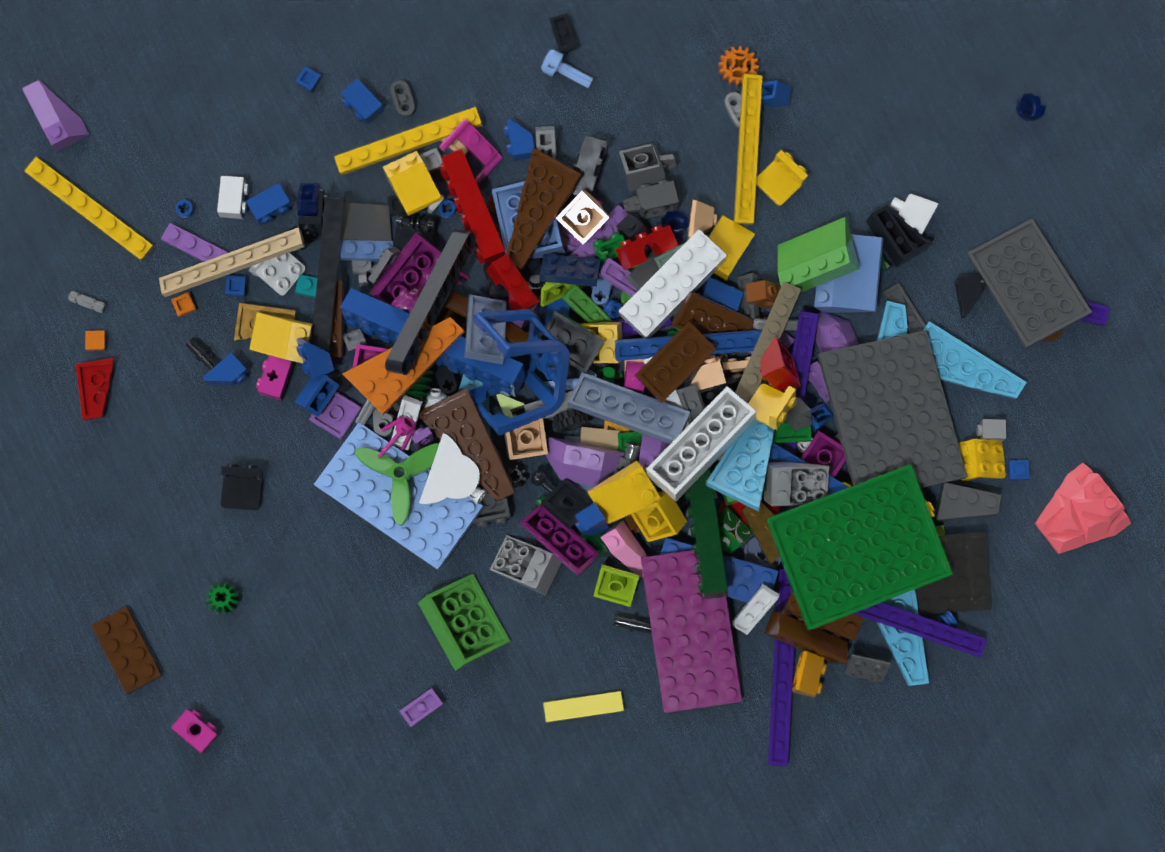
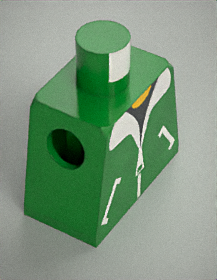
(731, 531)

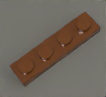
(337, 334)

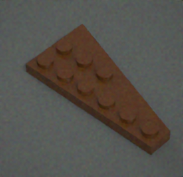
(541, 200)
(462, 422)

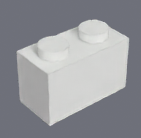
(232, 197)

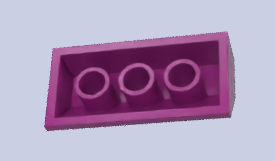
(408, 270)
(824, 452)
(560, 540)

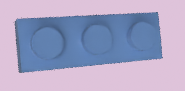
(363, 250)

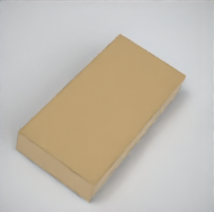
(599, 437)

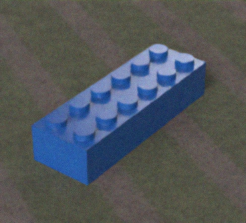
(741, 576)

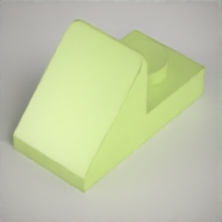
(509, 405)

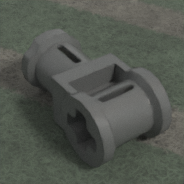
(630, 456)

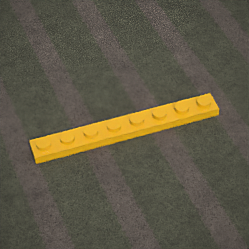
(404, 141)
(748, 149)
(89, 209)

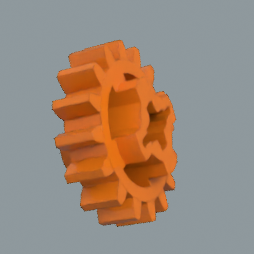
(737, 58)

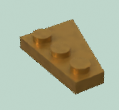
(247, 315)
(757, 523)

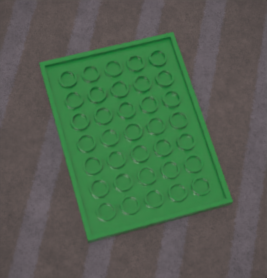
(859, 547)

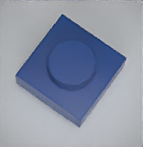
(308, 79)
(235, 286)
(1018, 470)

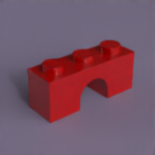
(632, 252)
(505, 273)

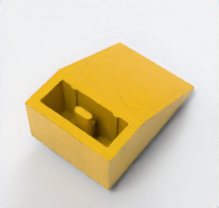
(610, 332)

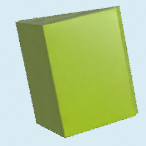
(616, 585)

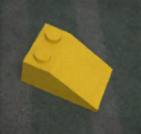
(412, 183)
(733, 241)
(278, 336)
(624, 493)

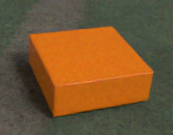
(183, 304)
(95, 340)

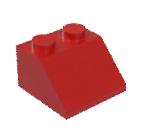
(779, 367)

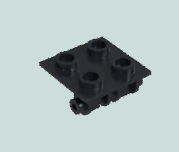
(409, 225)

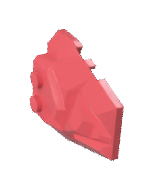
(1081, 512)

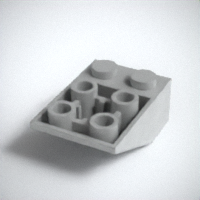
(795, 483)
(526, 565)

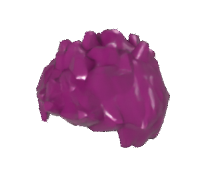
(405, 300)

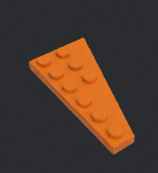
(386, 388)

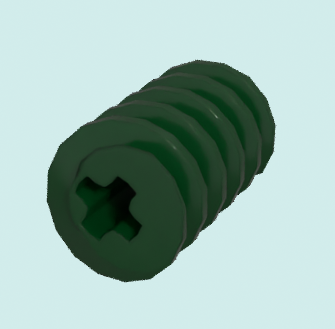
(417, 390)

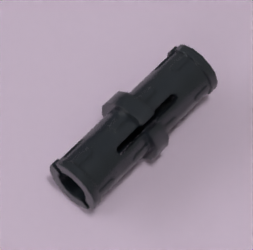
(201, 353)
(632, 623)

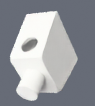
(915, 211)

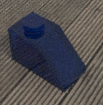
(308, 199)

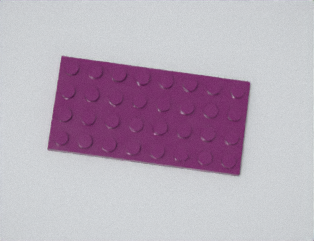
(689, 635)

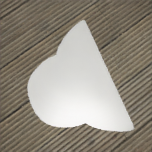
(450, 474)

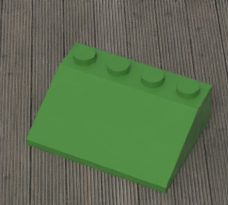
(817, 256)
(463, 621)

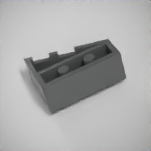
(965, 503)

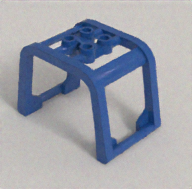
(552, 353)

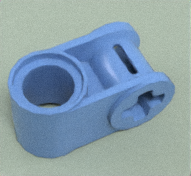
(603, 289)

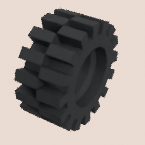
(570, 420)

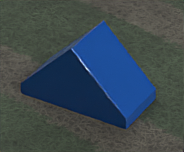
(820, 417)

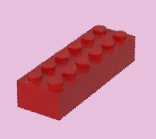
(472, 206)

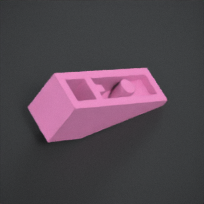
(625, 547)

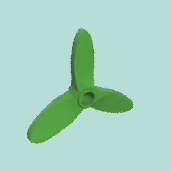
(413, 465)

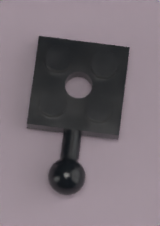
(554, 501)

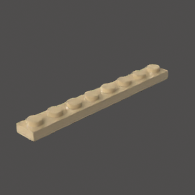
(231, 262)

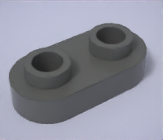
(402, 100)

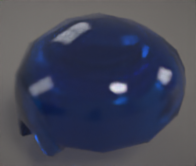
(1030, 107)
(678, 222)

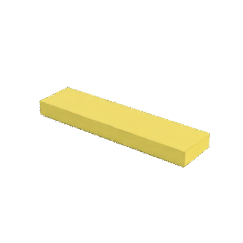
(583, 706)

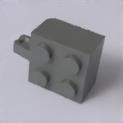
(644, 166)
(653, 200)

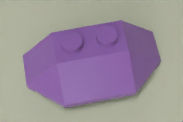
(834, 333)
(582, 461)

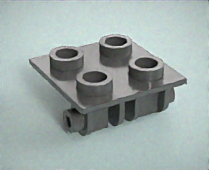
(867, 668)

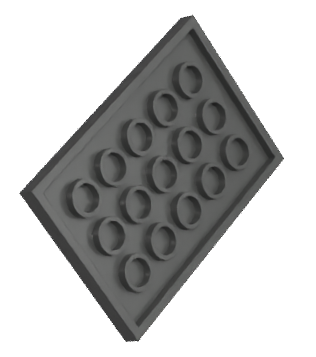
(1029, 283)

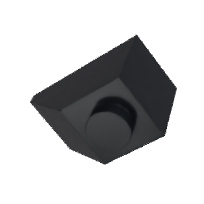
(630, 227)
(968, 292)

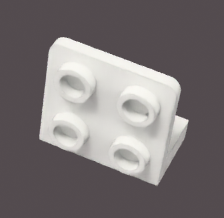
(279, 272)

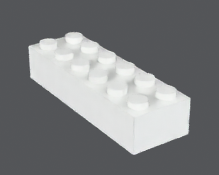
(671, 284)
(701, 443)

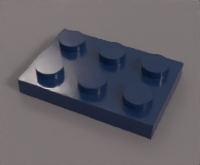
(569, 270)

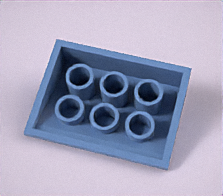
(506, 204)
(859, 288)

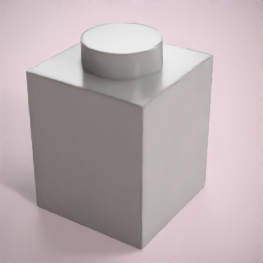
(992, 429)

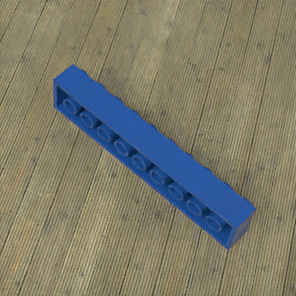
(387, 322)

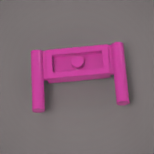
(476, 145)

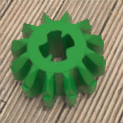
(224, 590)

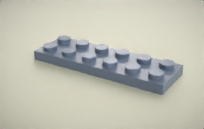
(628, 408)

